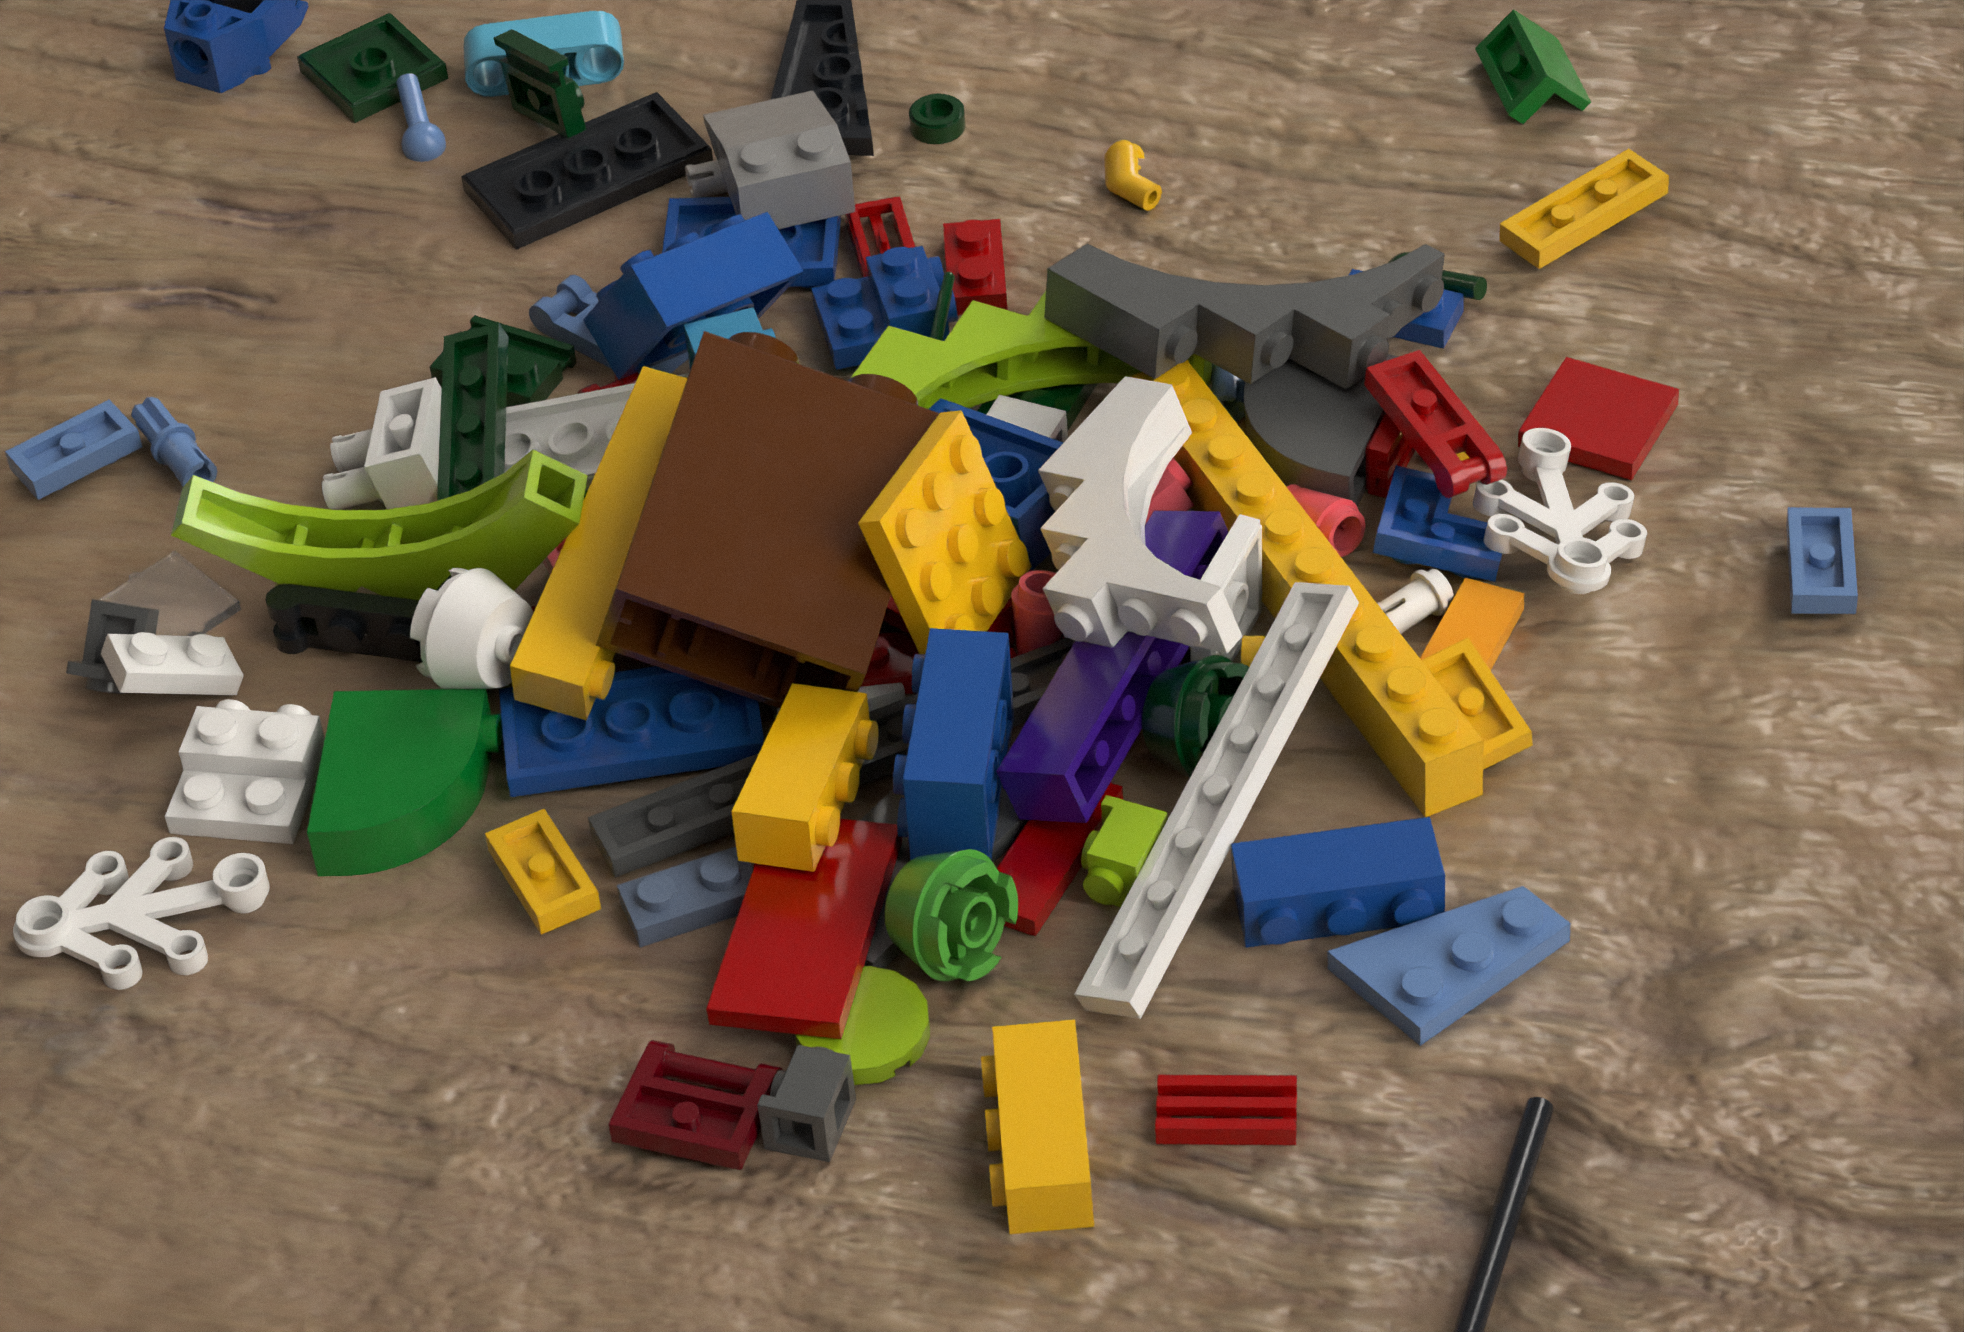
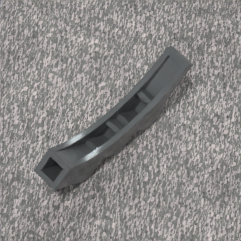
(1243, 328)

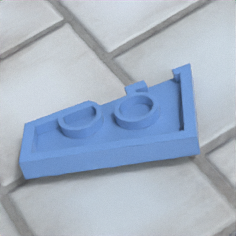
(1451, 961)

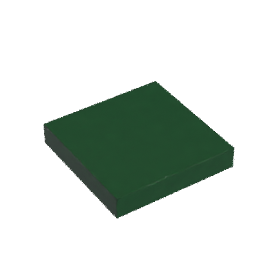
(364, 64)

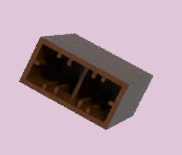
(751, 525)

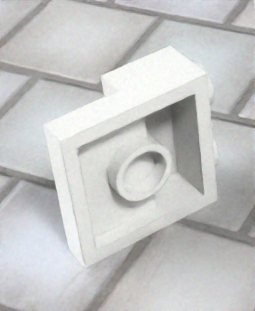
(246, 773)

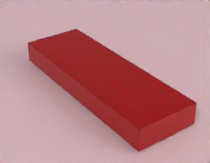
(1046, 862)

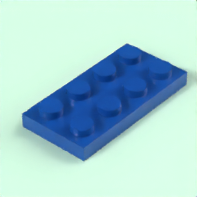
(642, 729)

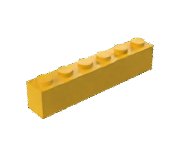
(558, 653)

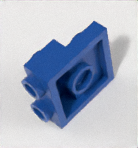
(897, 293)

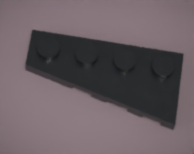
(825, 59)

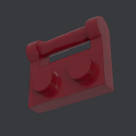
(691, 1118)

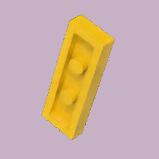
(1583, 208)

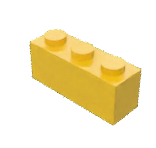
(804, 777)
(1038, 1127)

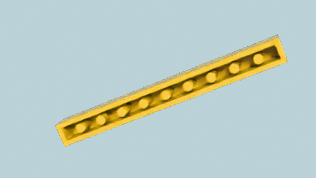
(1373, 667)

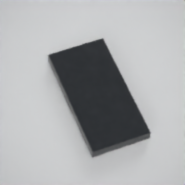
(588, 173)

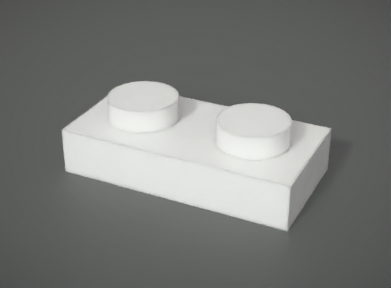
(171, 664)

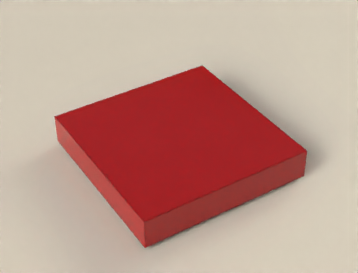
(1604, 415)

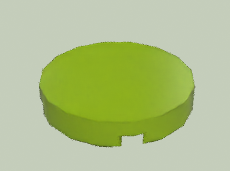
(883, 1027)

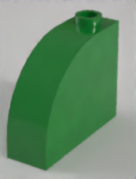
(398, 775)

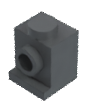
(808, 1104)

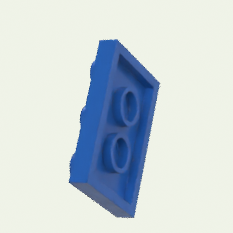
(811, 243)

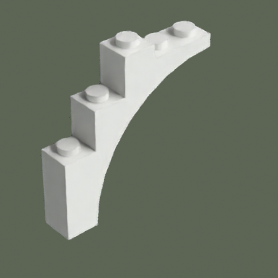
(1096, 537)

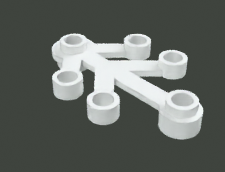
(1573, 561)
(63, 923)

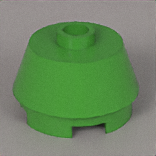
(951, 913)

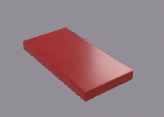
(806, 937)

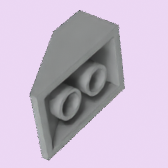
(783, 160)

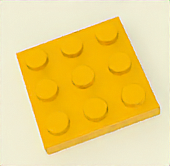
(945, 535)

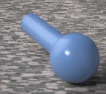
(422, 139)

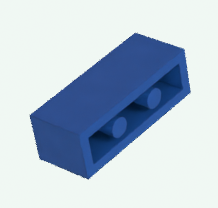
(1337, 881)

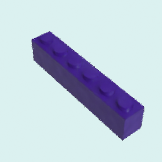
(1099, 694)

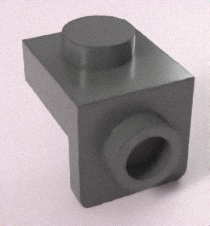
(105, 619)

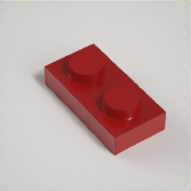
(977, 262)

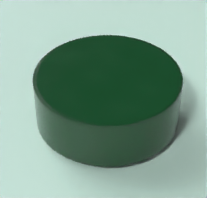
(937, 118)

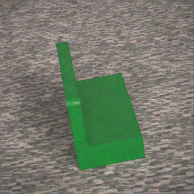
(1528, 67)

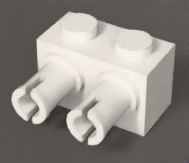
(393, 459)

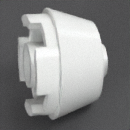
(469, 630)

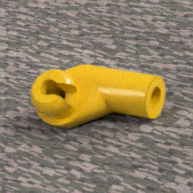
(1123, 176)

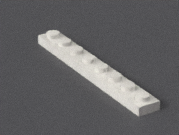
(1216, 801)

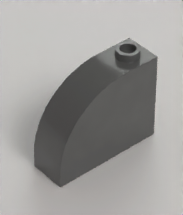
(1312, 429)

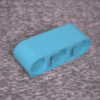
(586, 38)

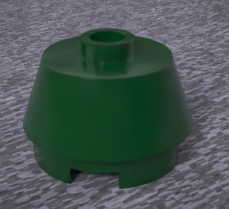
(1187, 708)

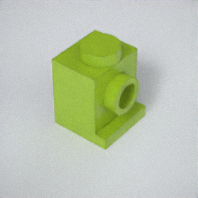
(1119, 848)

